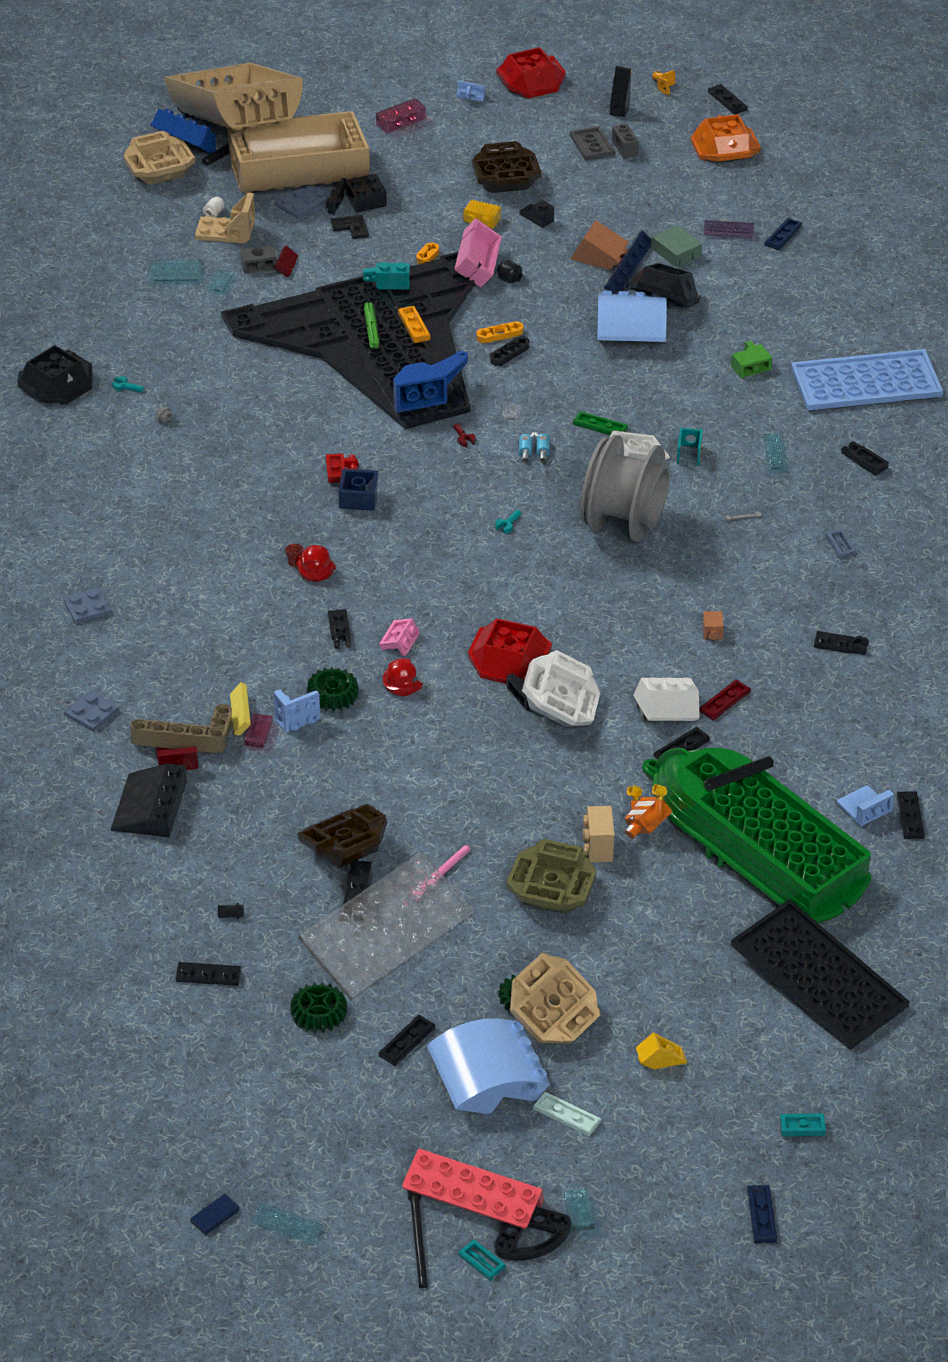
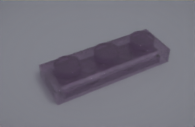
(728, 228)

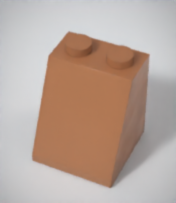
(601, 247)

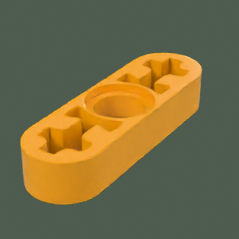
(509, 330)

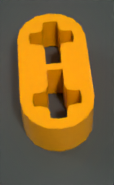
(425, 255)

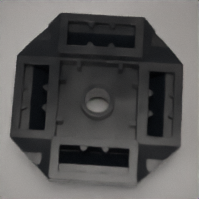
(666, 282)
(56, 376)

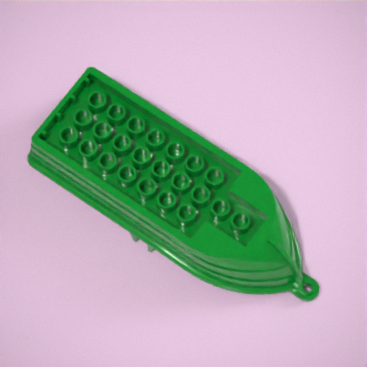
(763, 831)

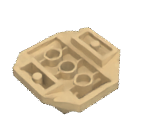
(570, 993)

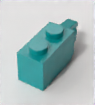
(389, 275)

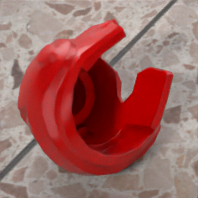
(315, 564)
(399, 677)

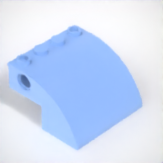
(631, 317)
(488, 1062)

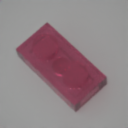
(258, 730)

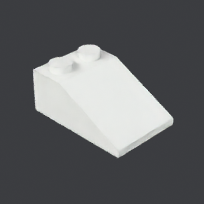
(638, 445)

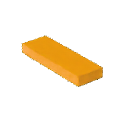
(414, 324)

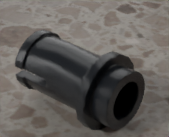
(231, 911)

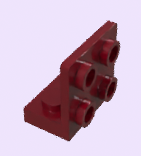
(181, 756)

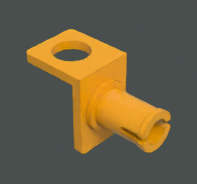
(664, 80)

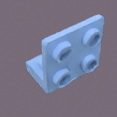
(296, 712)
(866, 805)

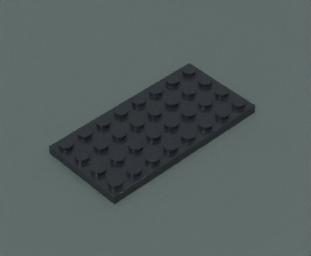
(820, 974)

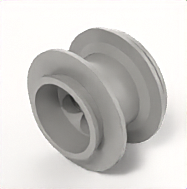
(624, 487)

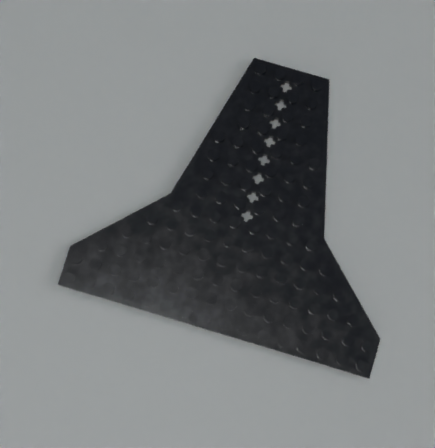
(334, 328)

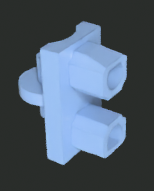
(471, 91)

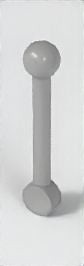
(728, 518)

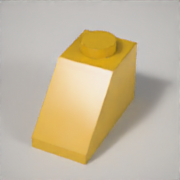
(659, 1052)

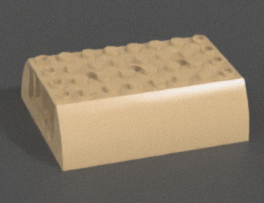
(247, 99)
(299, 152)

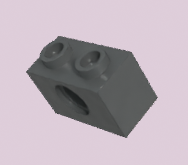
(625, 141)
(258, 259)

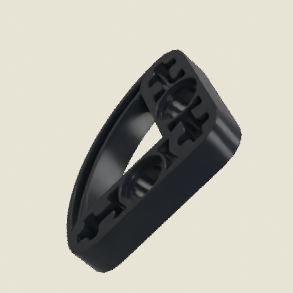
(538, 1250)

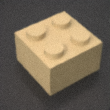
(599, 833)

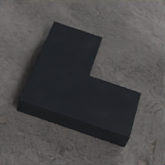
(353, 223)

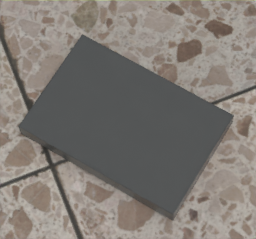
(592, 143)

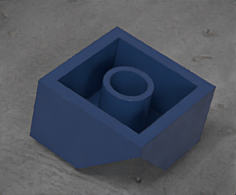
(358, 489)

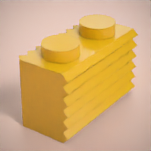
(482, 211)

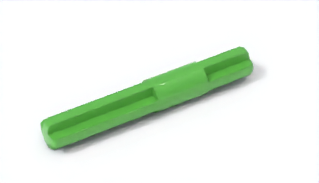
(371, 325)

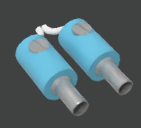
(542, 447)

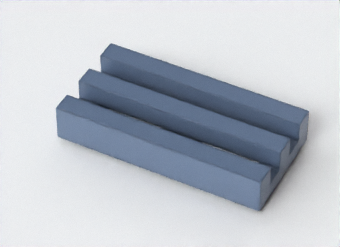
(829, 535)

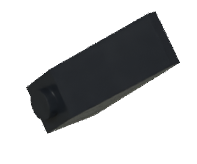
(621, 92)

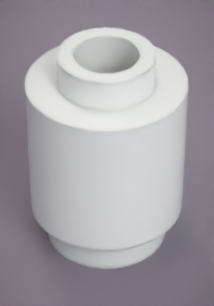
(213, 207)

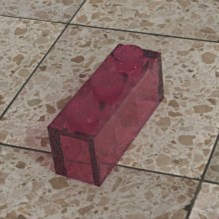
(401, 115)

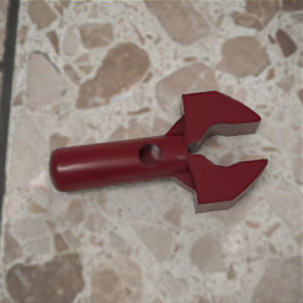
(461, 440)

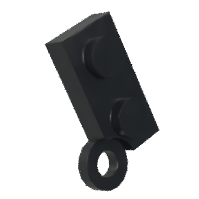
(336, 197)

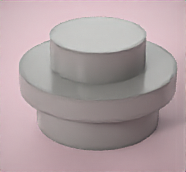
(164, 414)

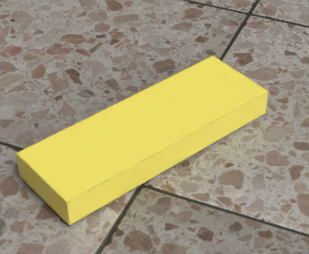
(240, 709)

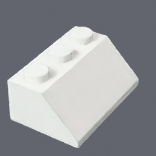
(668, 699)

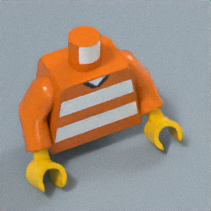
(647, 811)

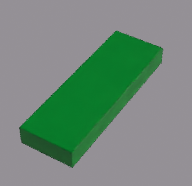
(598, 423)

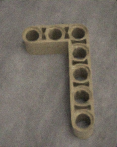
(181, 735)

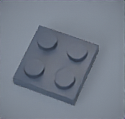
(86, 605)
(91, 711)

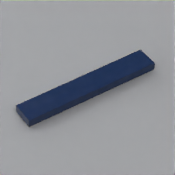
(628, 263)

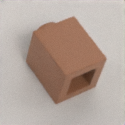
(712, 625)

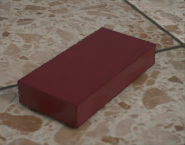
(286, 261)

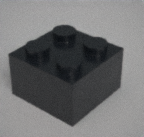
(366, 193)

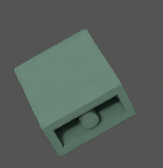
(676, 246)

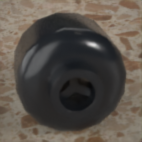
(509, 271)

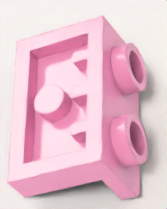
(400, 635)

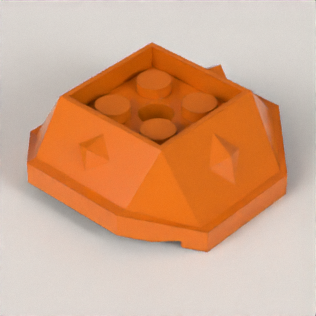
(724, 139)

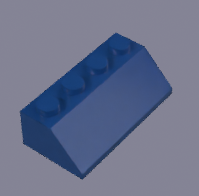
(188, 131)

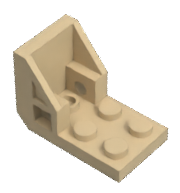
(223, 229)

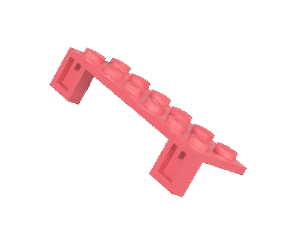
(473, 1189)

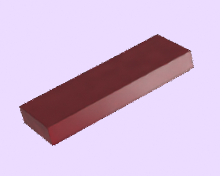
(724, 700)

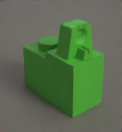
(752, 360)

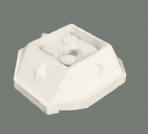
(561, 689)

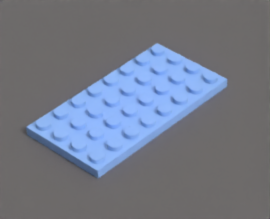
(866, 379)

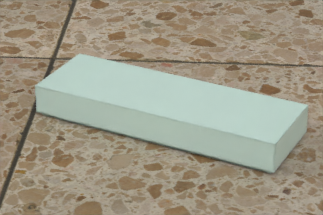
(567, 1113)

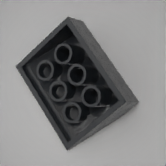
(151, 800)

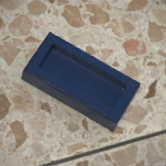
(215, 1214)

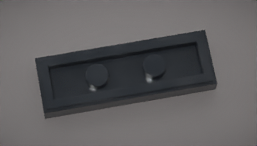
(688, 741)
(406, 1040)

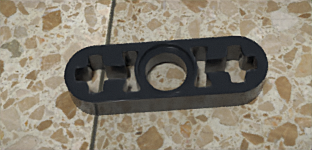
(517, 345)

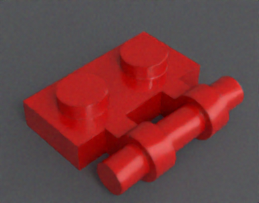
(336, 463)

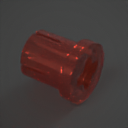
(293, 553)

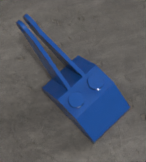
(425, 384)

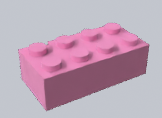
(478, 245)

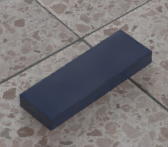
(783, 234)
(761, 1214)

